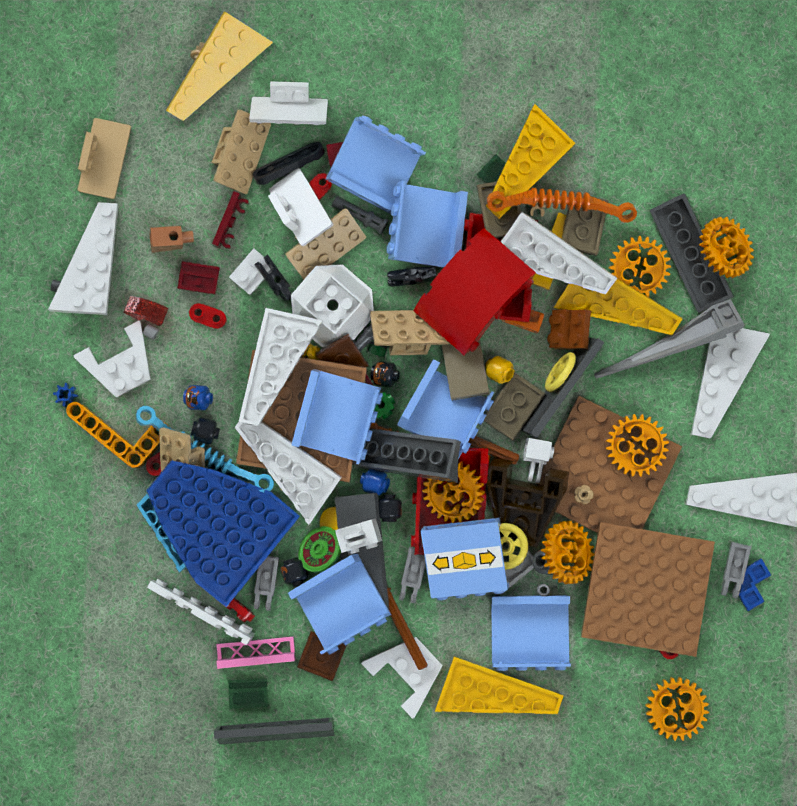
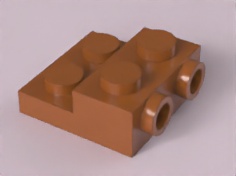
(569, 329)

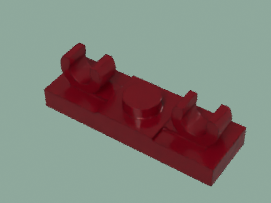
(228, 220)

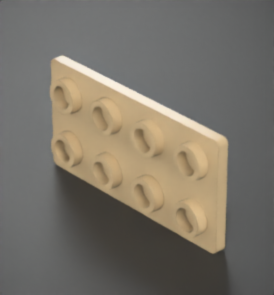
(239, 152)
(103, 158)
(327, 246)
(403, 332)
(177, 447)

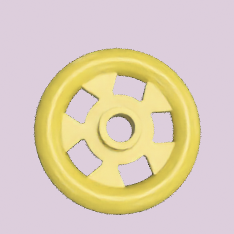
(560, 372)
(521, 541)

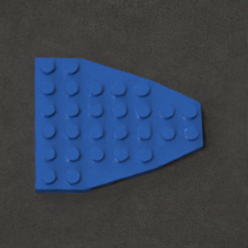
(218, 525)

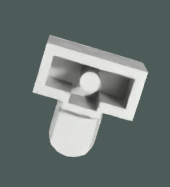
(537, 452)
(358, 536)

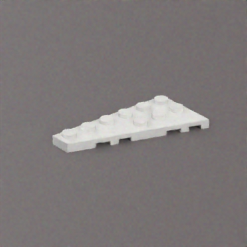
(554, 257)
(88, 276)
(723, 373)
(207, 614)

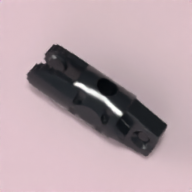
(411, 276)
(279, 287)

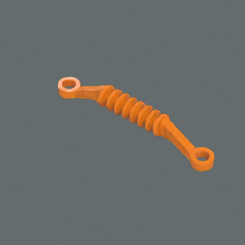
(588, 202)

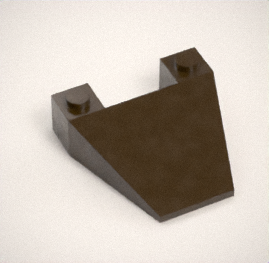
(522, 502)

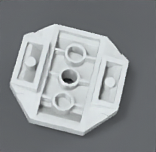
(345, 288)

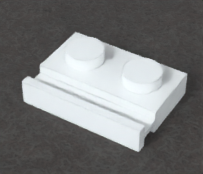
(247, 275)

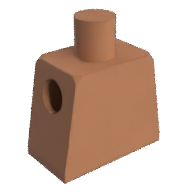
(161, 242)

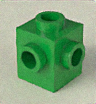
(387, 410)

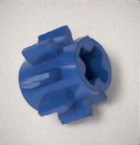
(60, 395)

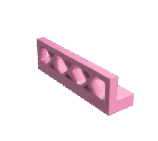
(255, 660)

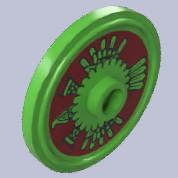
(319, 549)

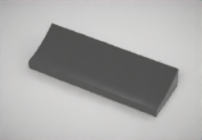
(681, 235)
(553, 400)
(412, 455)
(357, 509)
(274, 731)

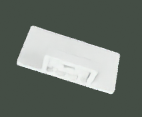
(288, 104)
(299, 207)

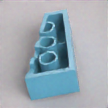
(147, 510)

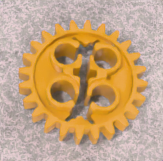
(719, 251)
(656, 271)
(647, 431)
(467, 484)
(567, 552)
(660, 712)

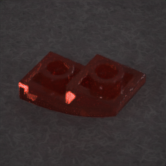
(145, 309)

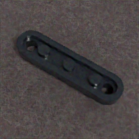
(288, 163)

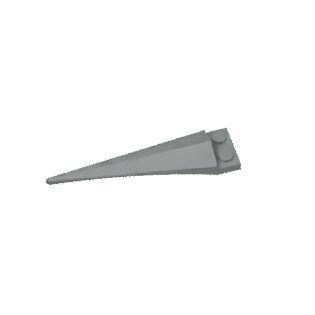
(705, 328)

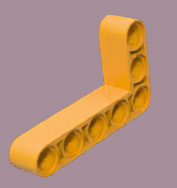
(115, 437)

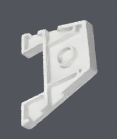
(125, 369)
(405, 666)

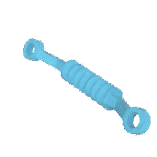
(227, 467)

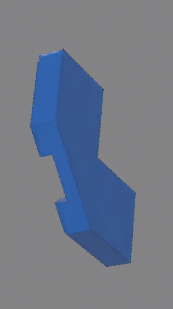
(748, 592)

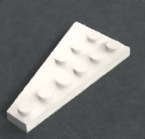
(277, 352)
(294, 470)
(757, 498)

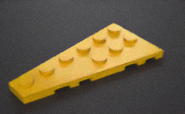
(223, 56)
(533, 155)
(620, 305)
(484, 690)

